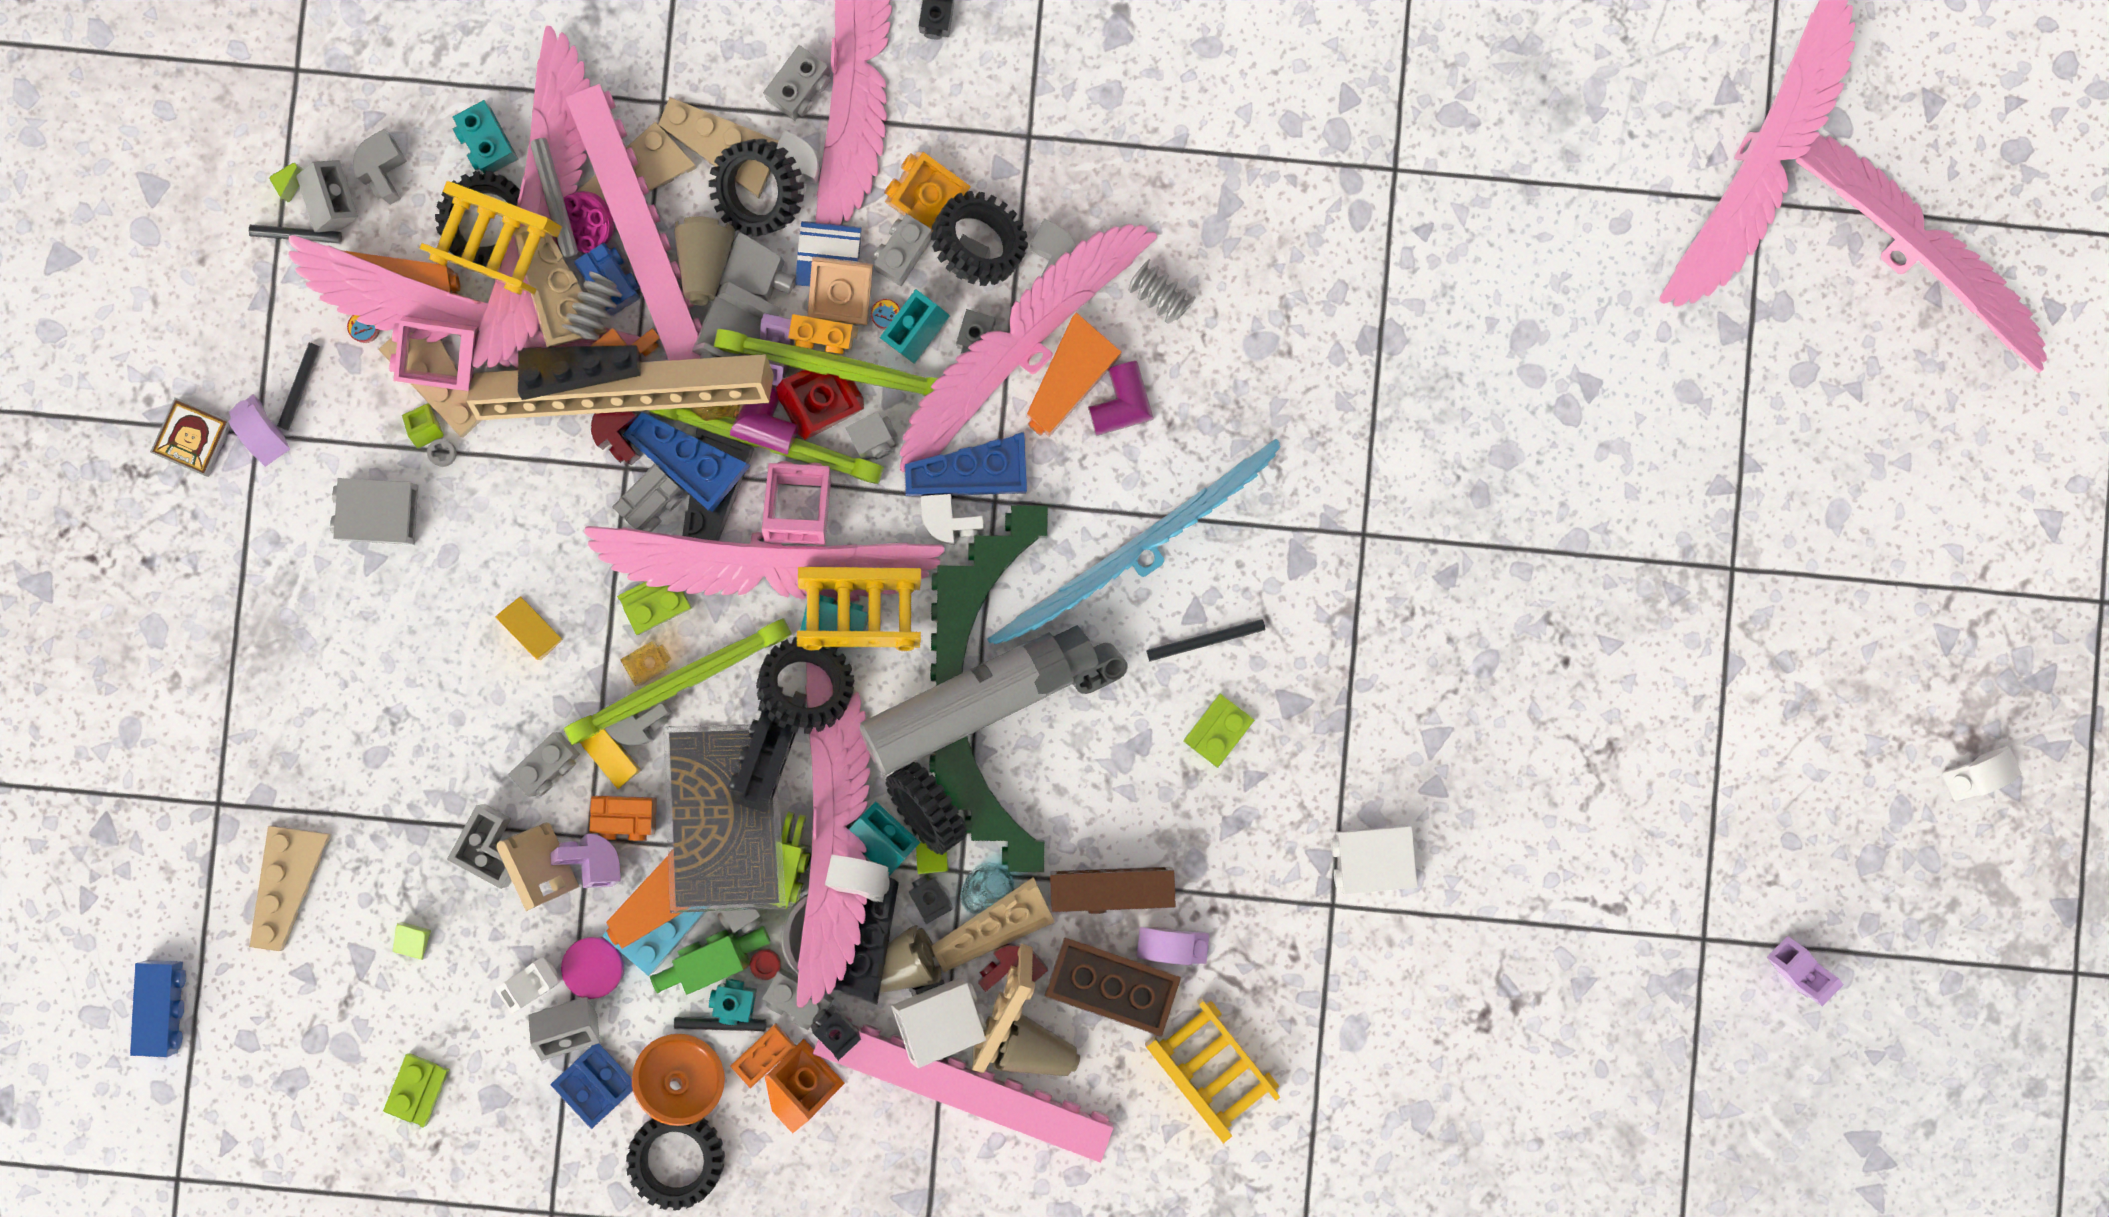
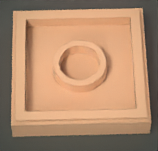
(840, 290)

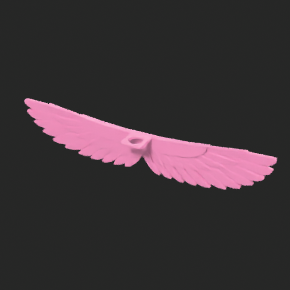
(855, 109)
(1759, 183)
(1943, 255)
(386, 297)
(1039, 312)
(510, 315)
(734, 567)
(838, 799)

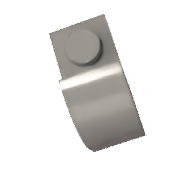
(376, 158)
(1051, 242)
(635, 728)

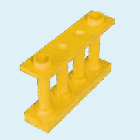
(512, 218)
(845, 581)
(1203, 1097)

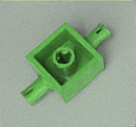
(706, 964)

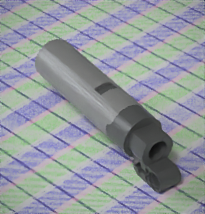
(989, 695)

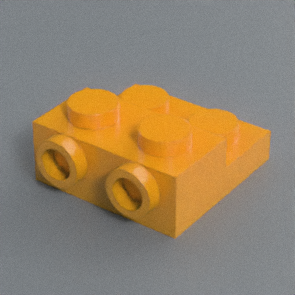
(923, 188)
(833, 334)

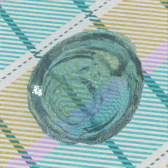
(986, 880)

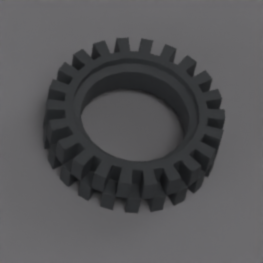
(786, 181)
(484, 184)
(962, 259)
(790, 713)
(926, 807)
(675, 1196)

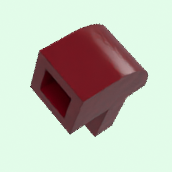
(608, 429)
(1008, 956)

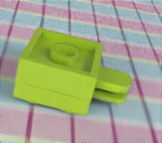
(794, 858)

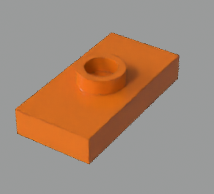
(763, 1055)

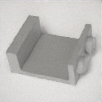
(733, 311)

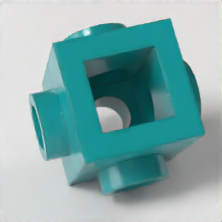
(744, 1002)

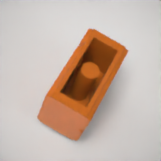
(623, 816)

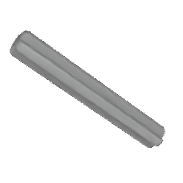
(554, 196)

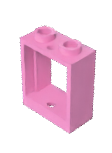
(398, 361)
(796, 530)

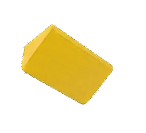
(529, 628)
(611, 758)

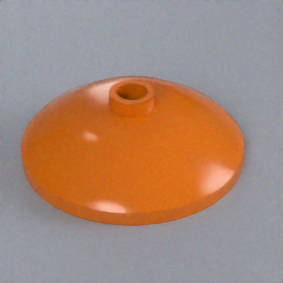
(680, 1060)

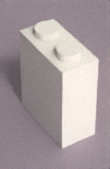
(1374, 859)
(939, 1022)

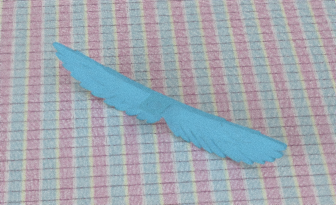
(1126, 556)

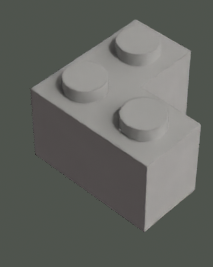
(477, 846)

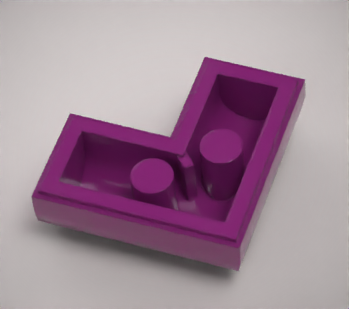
(1130, 405)
(758, 426)

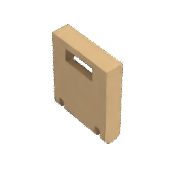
(530, 865)

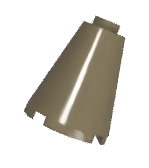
(702, 256)
(909, 962)
(1035, 1051)

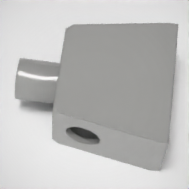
(756, 269)

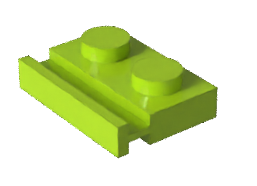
(652, 606)
(1218, 730)
(416, 1090)

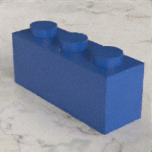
(157, 1008)

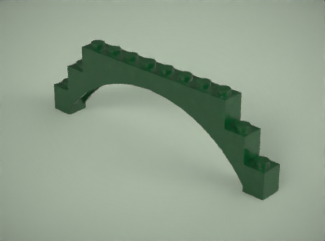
(959, 599)

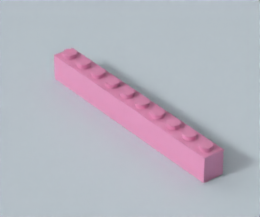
(635, 220)
(978, 1093)

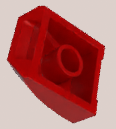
(818, 401)

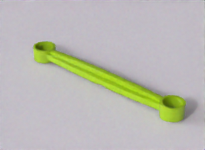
(823, 362)
(800, 449)
(676, 681)

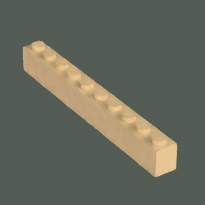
(660, 386)

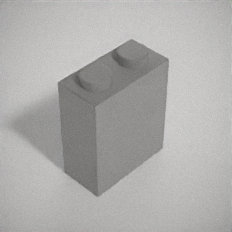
(374, 511)

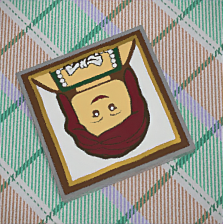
(191, 437)

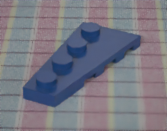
(694, 465)
(976, 470)

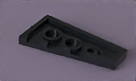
(563, 369)
(698, 520)
(865, 973)

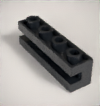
(764, 759)

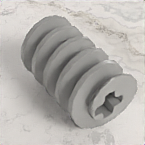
(1160, 293)
(592, 307)

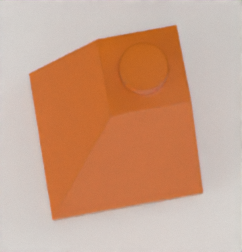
(800, 1086)

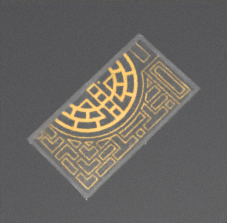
(717, 849)

